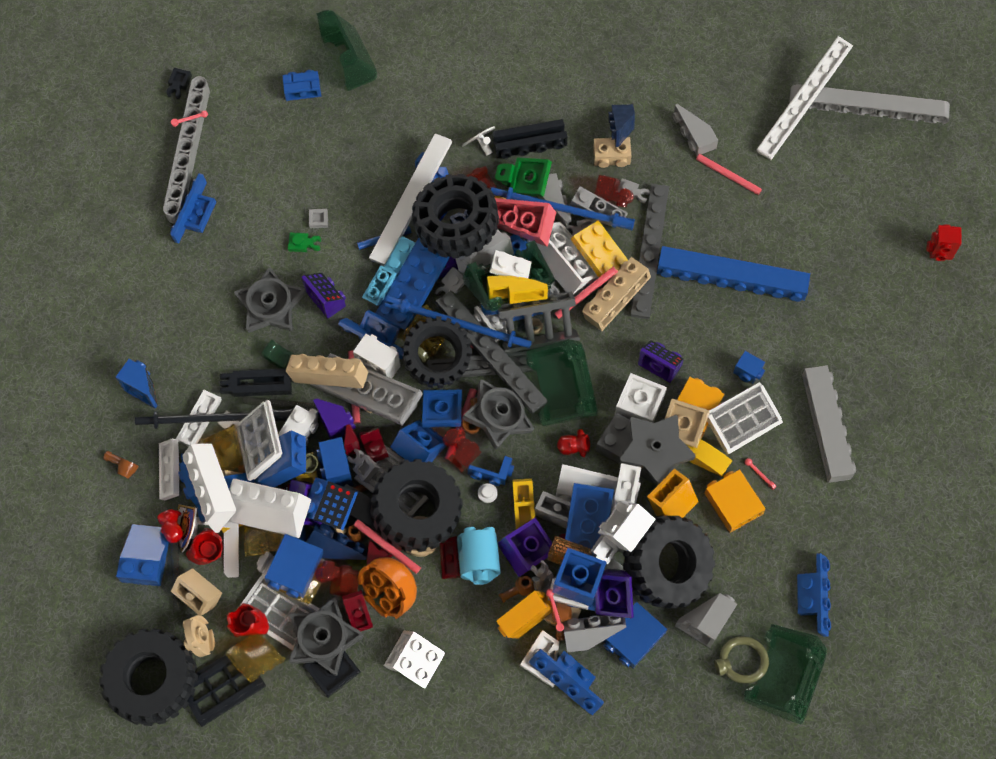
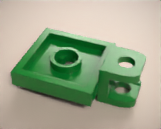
(517, 176)

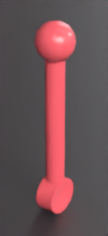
(174, 122)
(748, 462)
(560, 627)

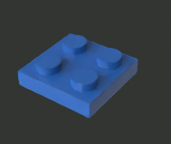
(442, 408)

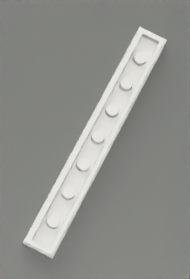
(804, 98)
(403, 212)

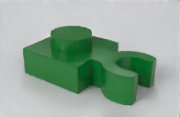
(300, 242)

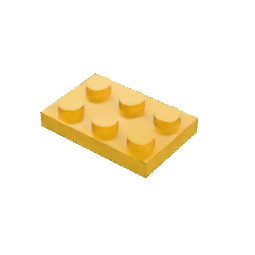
(598, 249)

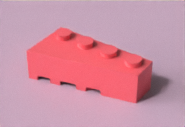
(526, 219)

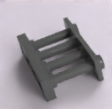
(557, 301)

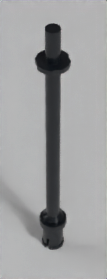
(279, 415)

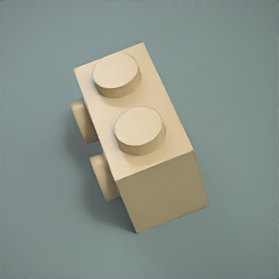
(608, 154)
(196, 592)

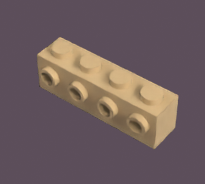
(616, 293)
(327, 371)

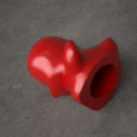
(572, 444)
(170, 527)

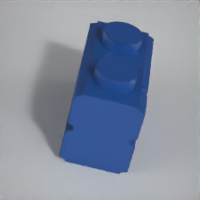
(301, 85)

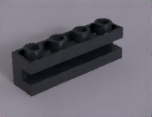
(530, 139)

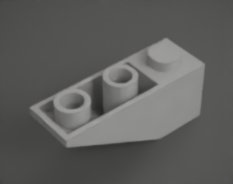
(699, 134)
(554, 194)
(587, 200)
(587, 632)

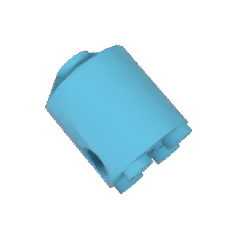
(478, 555)

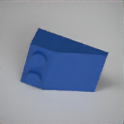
(143, 556)

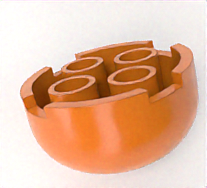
(392, 578)

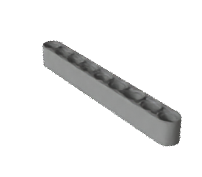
(879, 104)
(186, 141)

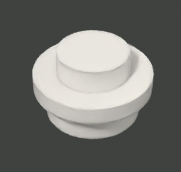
(487, 493)

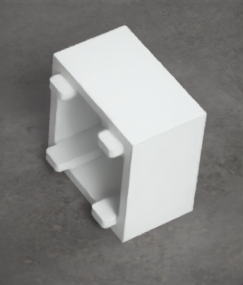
(377, 356)
(640, 399)
(626, 525)

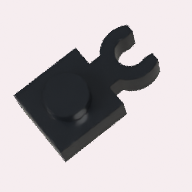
(178, 80)

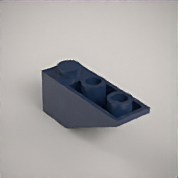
(621, 122)
(336, 544)

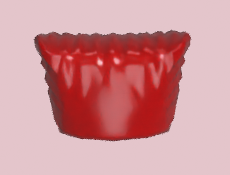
(205, 547)
(247, 621)

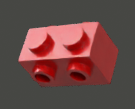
(944, 242)

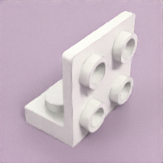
(414, 658)

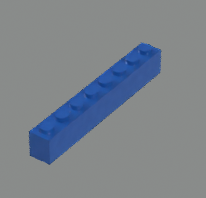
(733, 273)

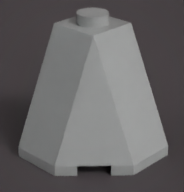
(499, 242)
(708, 619)

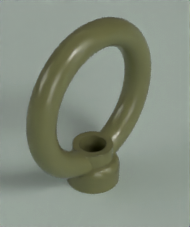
(724, 667)

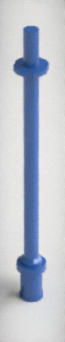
(614, 220)
(405, 306)

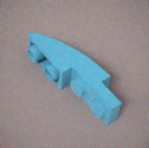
(386, 275)

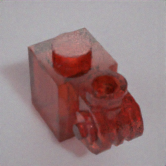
(608, 188)
(465, 450)
(343, 578)

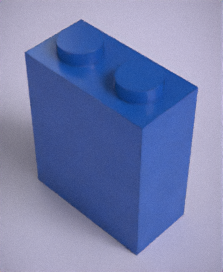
(290, 464)
(293, 566)
(637, 638)

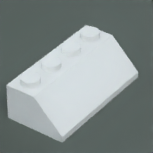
(566, 261)
(571, 475)
(209, 485)
(268, 508)

